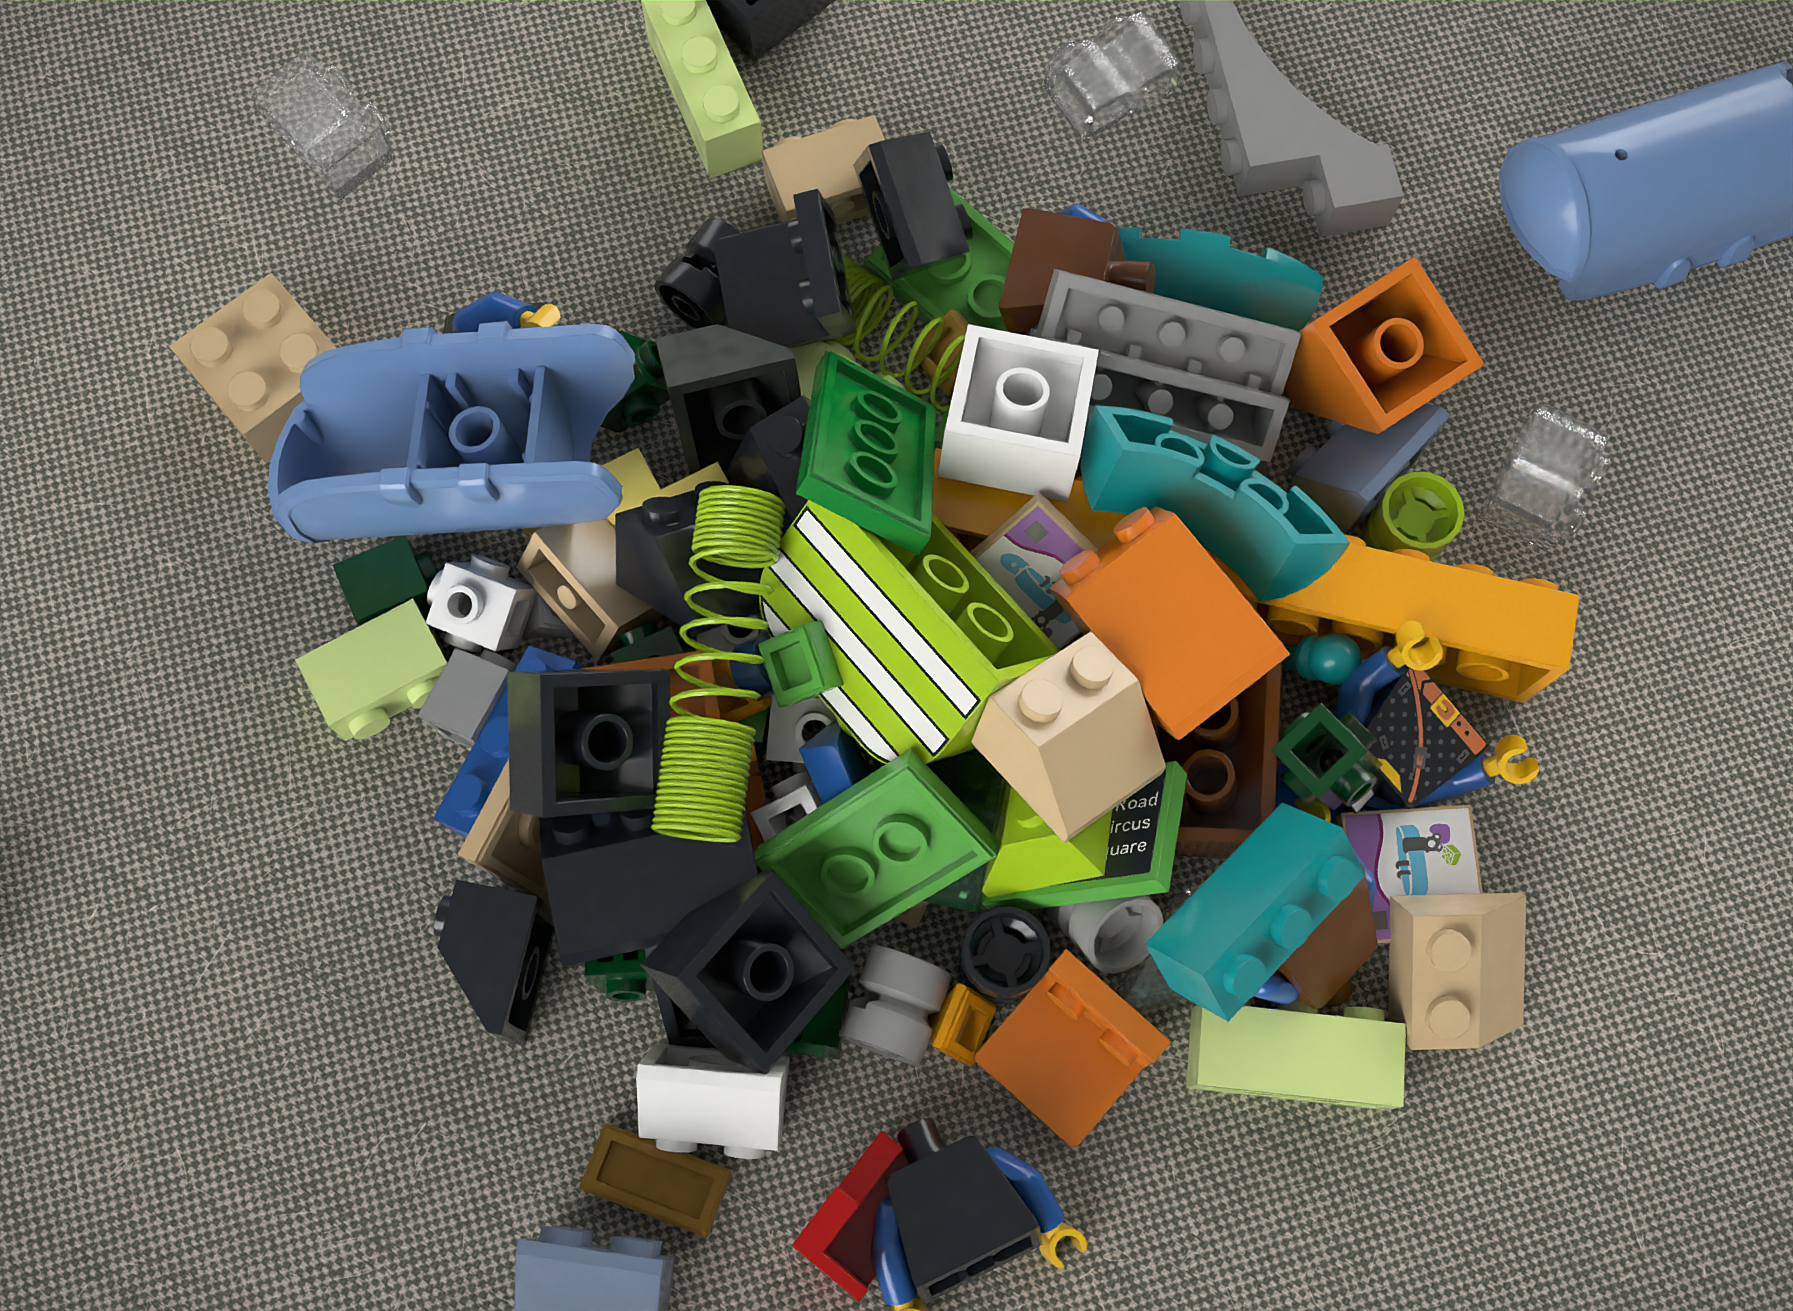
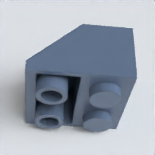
(571, 1274)

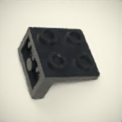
(788, 278)

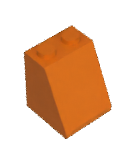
(1380, 353)
(1169, 618)

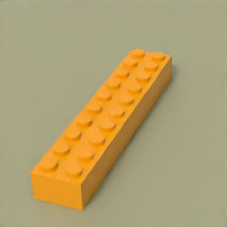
(1493, 630)

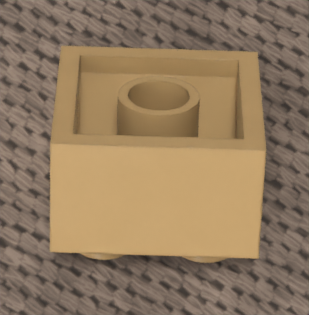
(1072, 736)
(1457, 968)

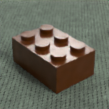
(1229, 770)

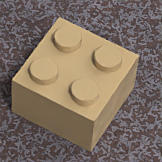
(253, 359)

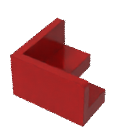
(843, 1228)

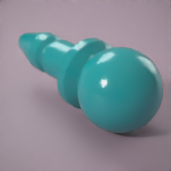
(1324, 657)

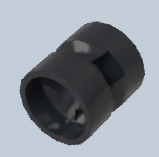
(692, 283)
(1004, 954)

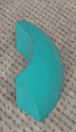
(1212, 275)
(1240, 516)

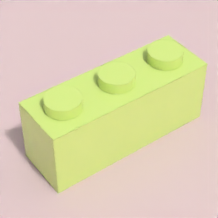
(704, 83)
(1300, 1055)

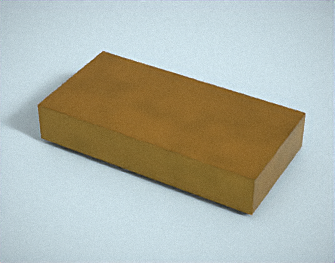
(655, 1181)

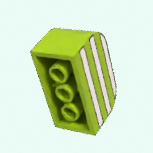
(909, 632)

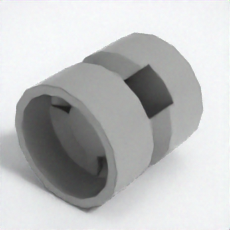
(1109, 931)
(895, 1005)

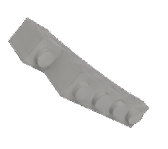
(1281, 137)

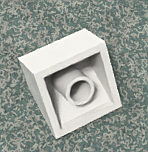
(1018, 413)
(707, 1099)

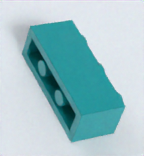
(1255, 910)

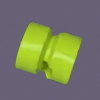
(1415, 514)

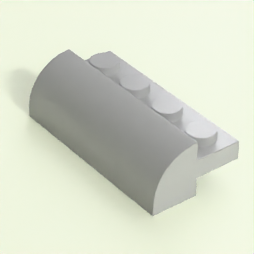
(1176, 359)

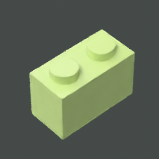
(375, 671)

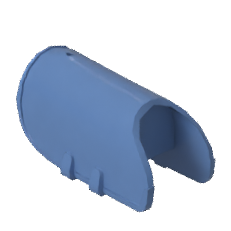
(1657, 186)
(451, 433)

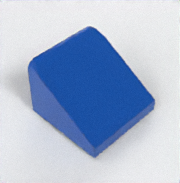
(833, 761)

